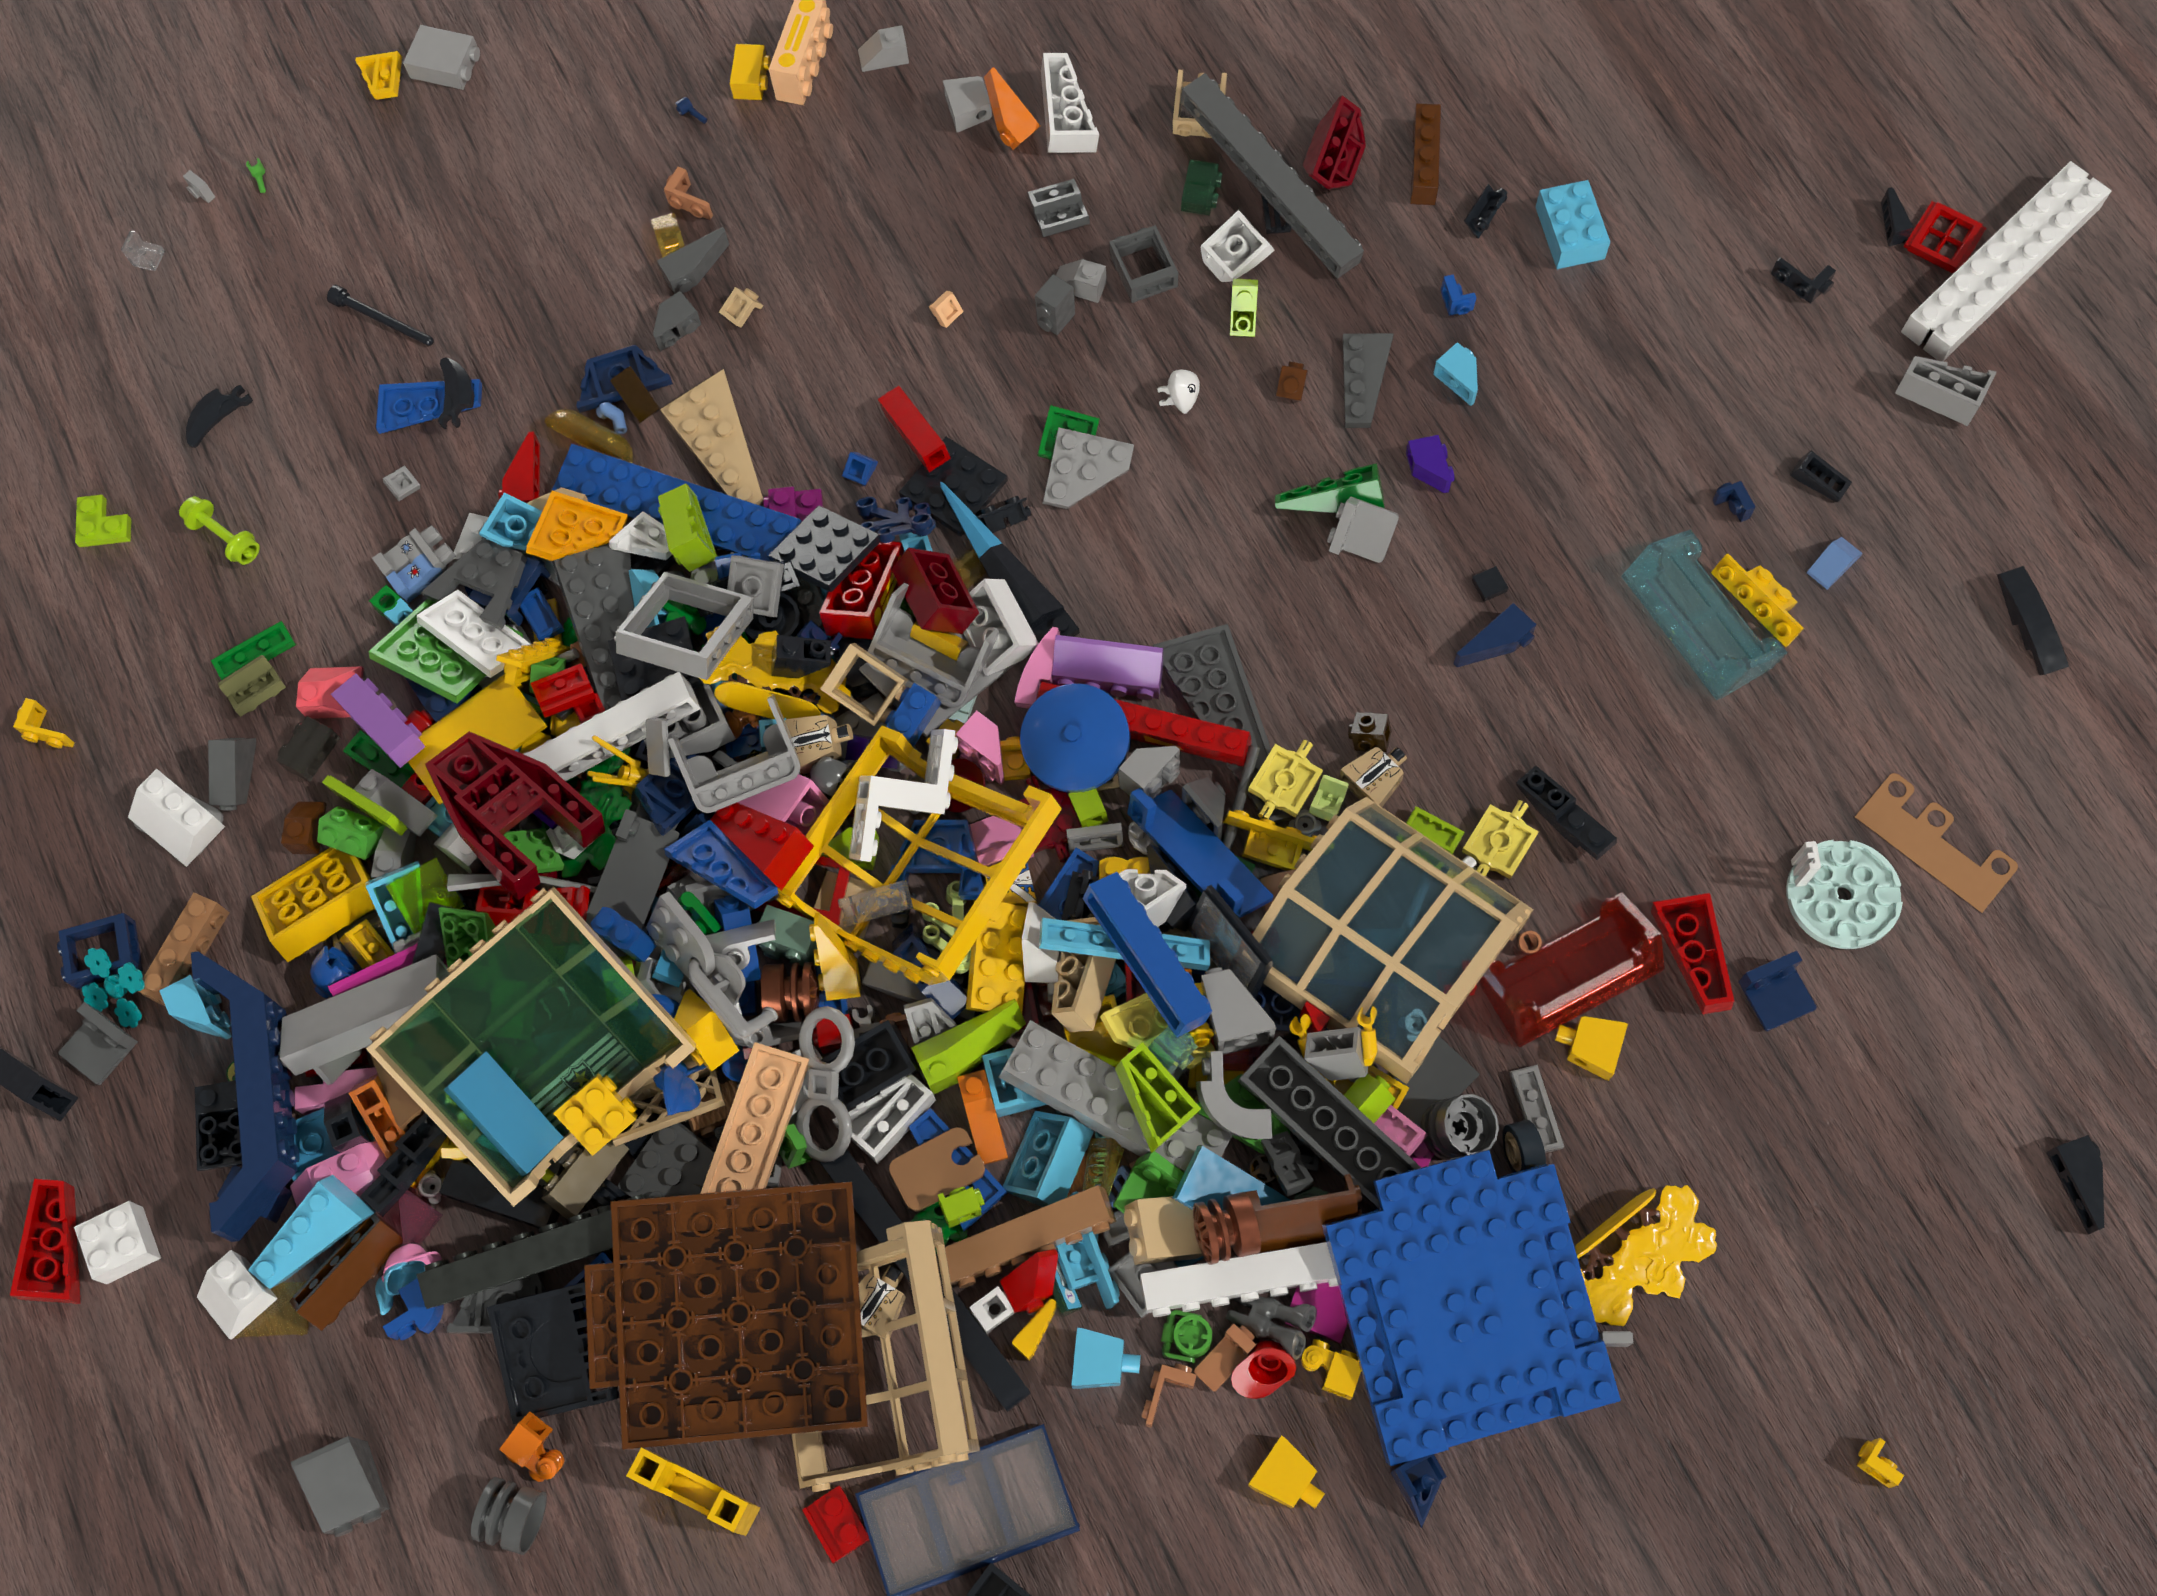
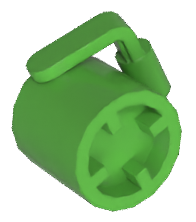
(1191, 1336)

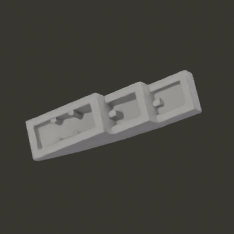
(899, 986)

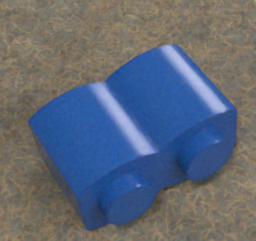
(623, 934)

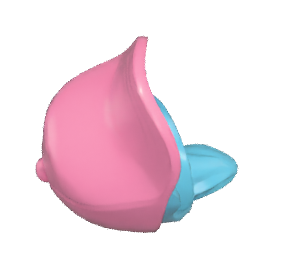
(400, 1271)

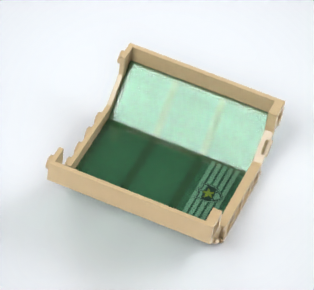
(550, 1014)

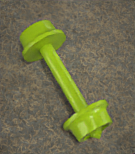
(198, 512)

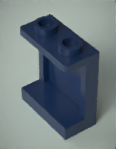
(533, 569)

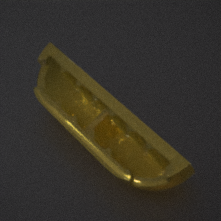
(589, 434)

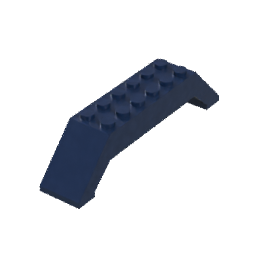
(262, 1101)

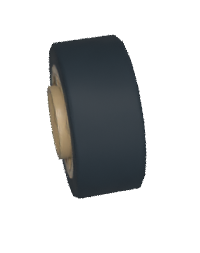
(1523, 1146)

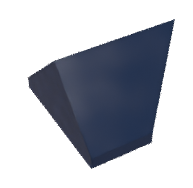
(1419, 1484)

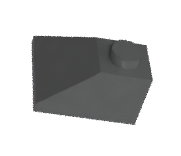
(1207, 802)

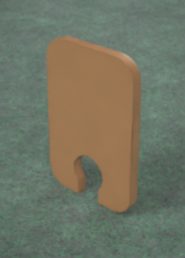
(931, 1171)

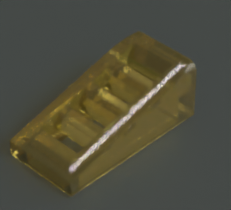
(1100, 1151)

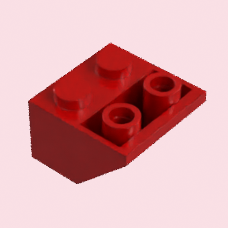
(501, 903)

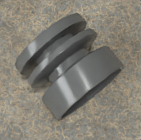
(1460, 1126)
(508, 1515)

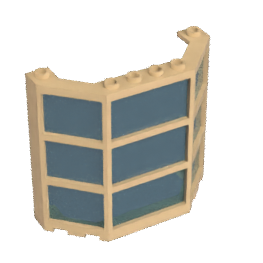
(1387, 926)

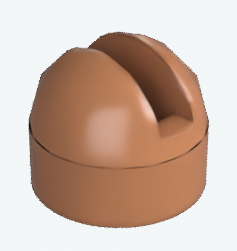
(1534, 939)

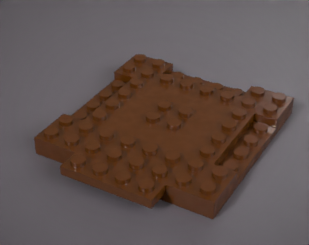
(730, 1315)

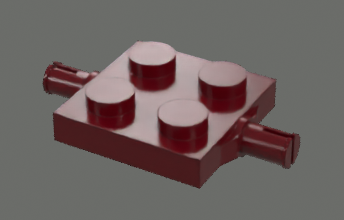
(1066, 819)

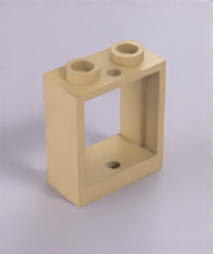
(841, 670)

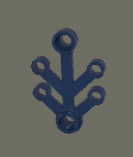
(920, 524)

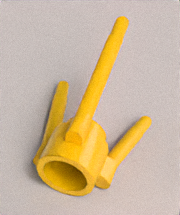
(627, 775)

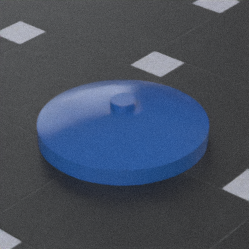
(1075, 738)

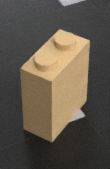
(1160, 1231)

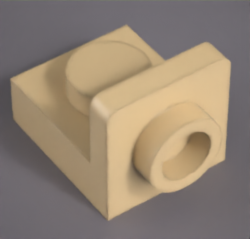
(740, 305)

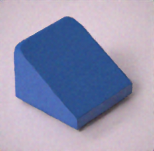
(859, 468)

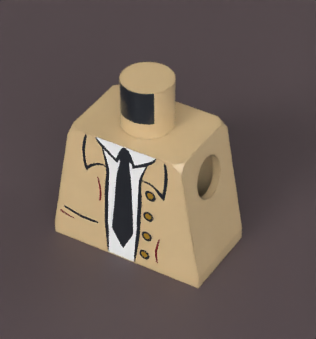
(817, 738)
(1374, 774)
(880, 1300)

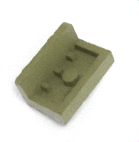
(251, 685)

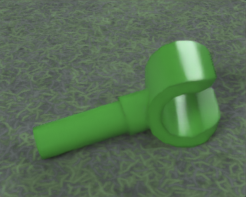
(257, 171)

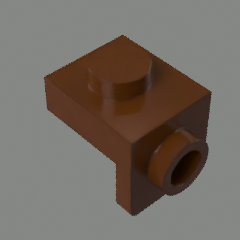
(1292, 381)

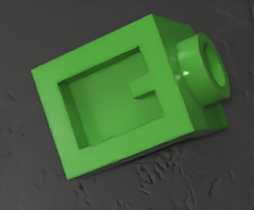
(793, 1148)

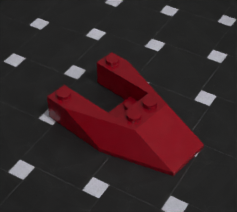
(493, 790)

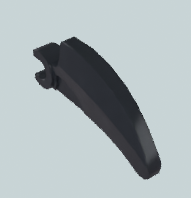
(458, 392)
(212, 410)

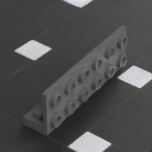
(632, 872)

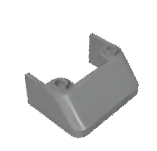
(920, 663)
(744, 779)
(735, 945)

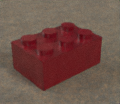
(935, 591)

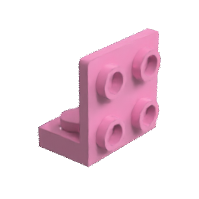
(993, 839)

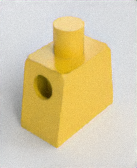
(1594, 1044)
(1286, 1476)

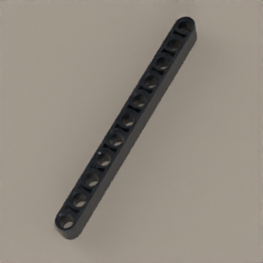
(975, 1342)

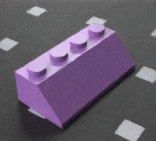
(1109, 666)

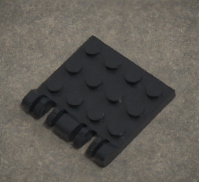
(545, 1354)

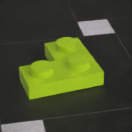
(95, 527)

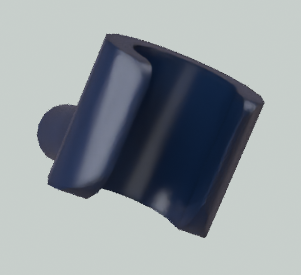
(684, 106)

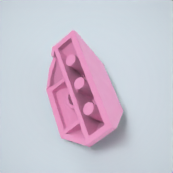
(353, 1167)

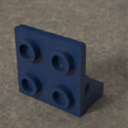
(1777, 992)

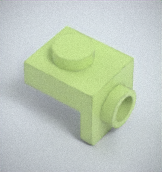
(1328, 798)

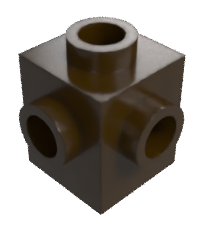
(1370, 731)

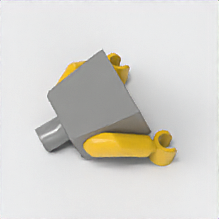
(1339, 1052)

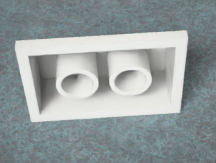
(1000, 611)
(173, 818)

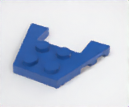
(955, 836)

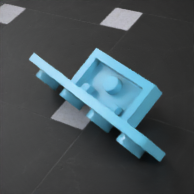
(1085, 1265)

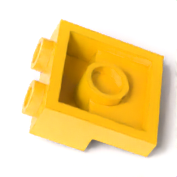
(596, 1113)

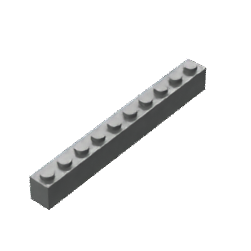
(1271, 175)

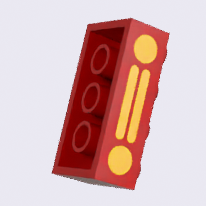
(863, 595)

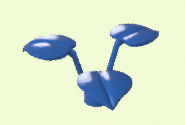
(679, 1091)

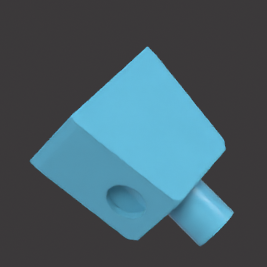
(1100, 1360)

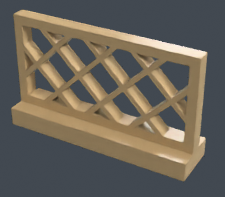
(649, 1089)

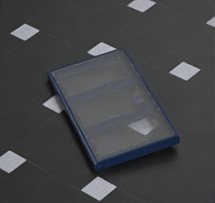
(967, 1513)

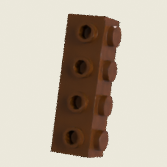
(346, 1271)

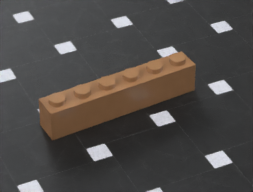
(1029, 1234)

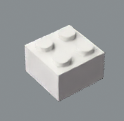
(117, 1242)

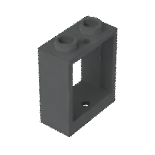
(1151, 283)

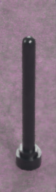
(340, 297)

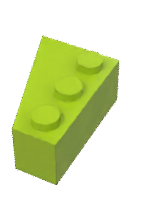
(686, 528)
(1155, 1096)

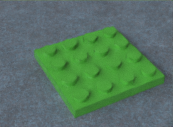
(426, 659)

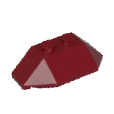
(1336, 146)

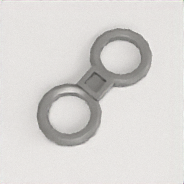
(824, 1083)

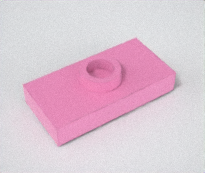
(1401, 1130)

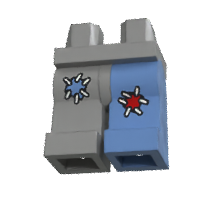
(415, 562)

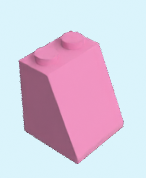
(793, 802)

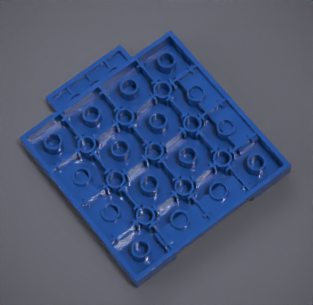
(1467, 1306)

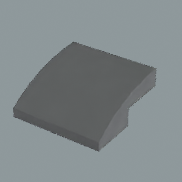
(1058, 207)

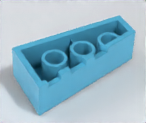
(314, 1226)

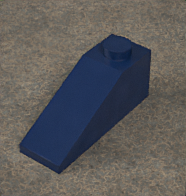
(1499, 638)

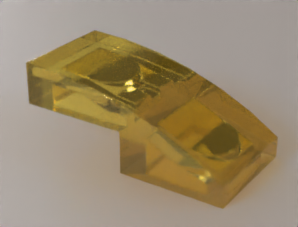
(667, 234)

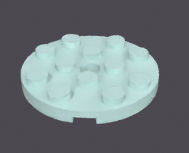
(1852, 922)

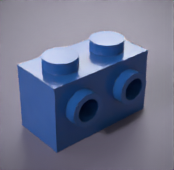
(913, 713)

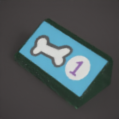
(1067, 1301)

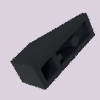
(1186, 904)
(2081, 1175)

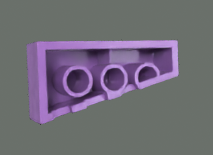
(377, 719)

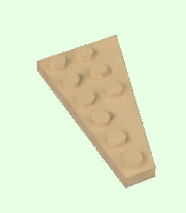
(713, 433)

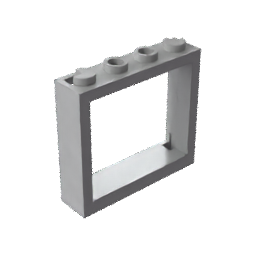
(694, 593)

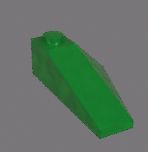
(1329, 493)

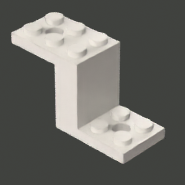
(903, 794)

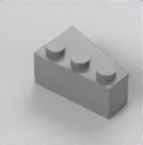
(1944, 388)

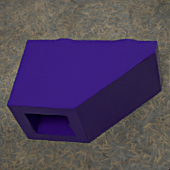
(1429, 463)

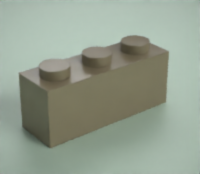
(581, 1178)

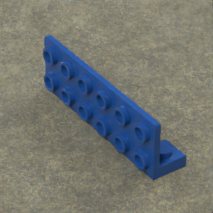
(1197, 850)

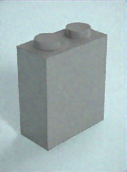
(442, 57)

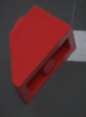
(1031, 1282)

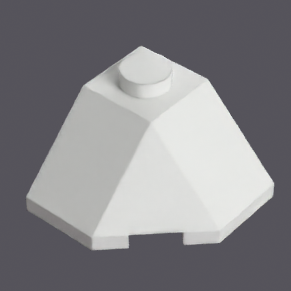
(1155, 891)

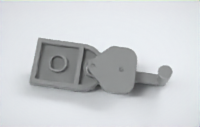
(710, 973)

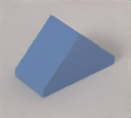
(1834, 562)

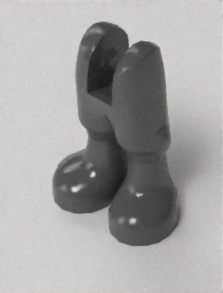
(1261, 1325)

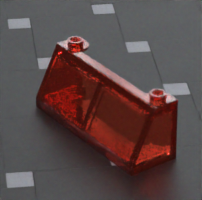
(1575, 971)

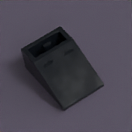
(217, 1126)

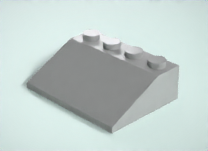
(703, 729)

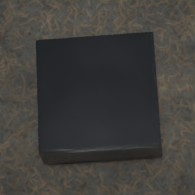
(1490, 584)

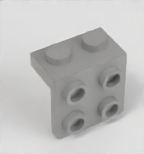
(1363, 529)

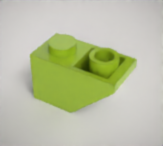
(1243, 307)

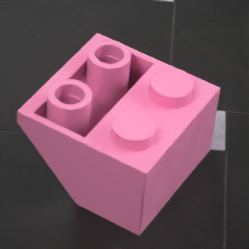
(981, 744)

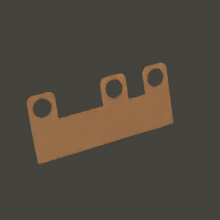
(1926, 848)

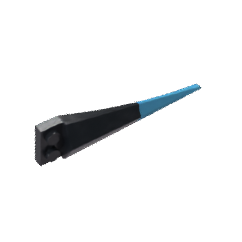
(1035, 601)

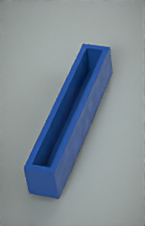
(1147, 954)

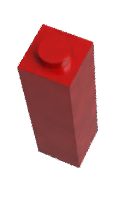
(914, 428)

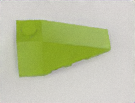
(962, 1047)

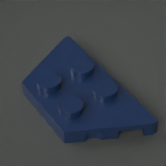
(601, 369)
(665, 798)

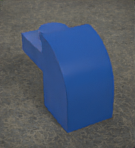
(415, 1317)

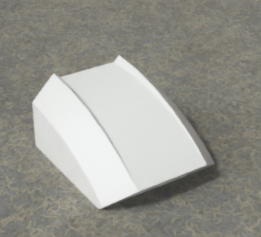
(1234, 249)

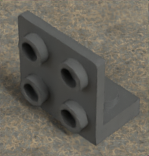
(97, 1045)

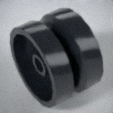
(786, 623)

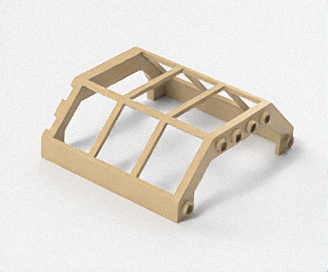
(917, 1244)

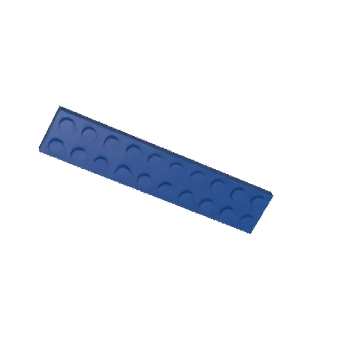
(633, 489)

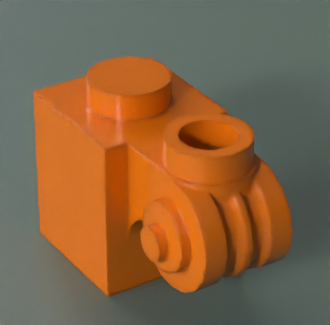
(526, 1448)

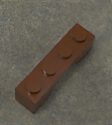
(1426, 154)

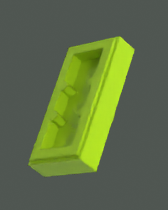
(1435, 829)

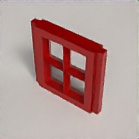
(1924, 227)

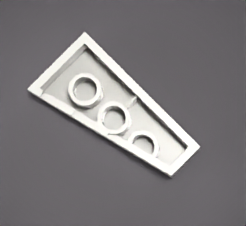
(1066, 114)

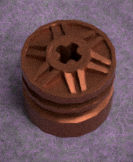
(790, 992)
(1220, 1229)

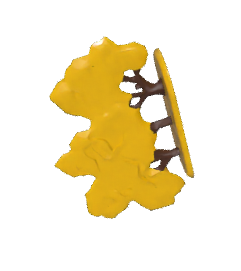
(753, 665)
(1647, 1254)

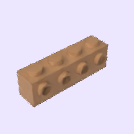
(191, 933)

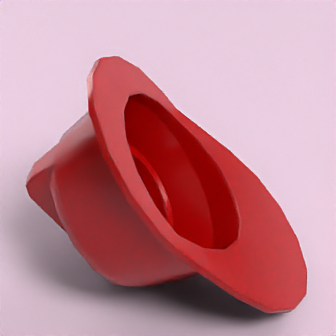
(1263, 1370)

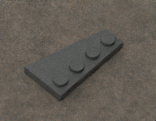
(1363, 373)

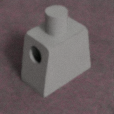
(967, 101)

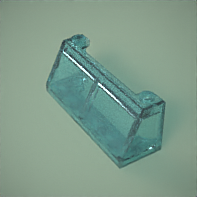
(1699, 615)

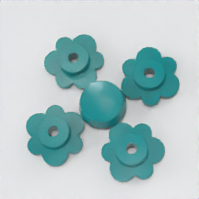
(115, 985)

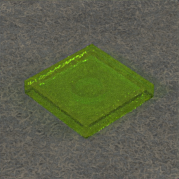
(418, 888)

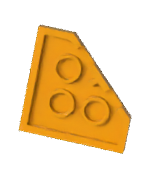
(572, 527)

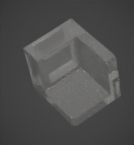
(142, 253)

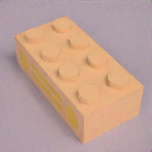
(800, 50)

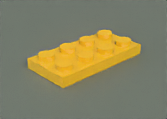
(997, 961)

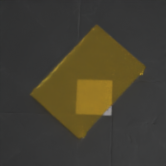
(279, 1317)

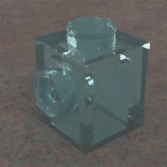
(1173, 1051)

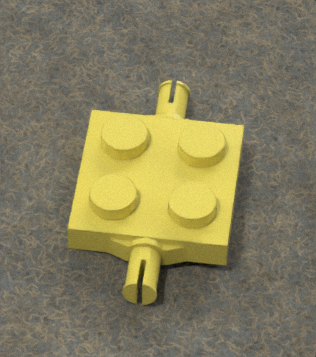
(1285, 780)
(1500, 840)

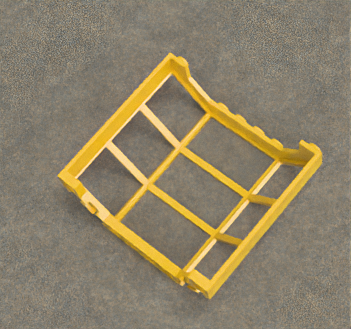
(1033, 818)

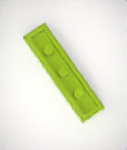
(365, 805)

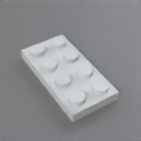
(459, 626)

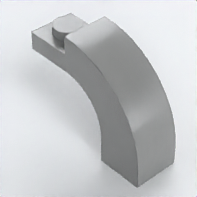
(1222, 1110)

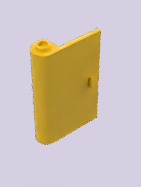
(494, 713)

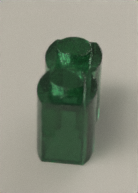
(1200, 187)

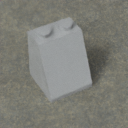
(1236, 1015)

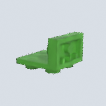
(538, 848)
(1149, 1178)

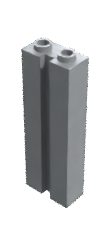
(350, 1018)

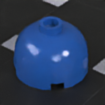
(330, 968)

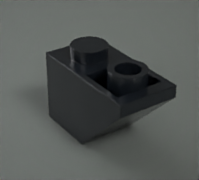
(799, 656)
(344, 1123)

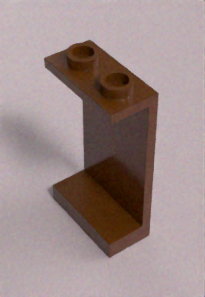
(1301, 1220)

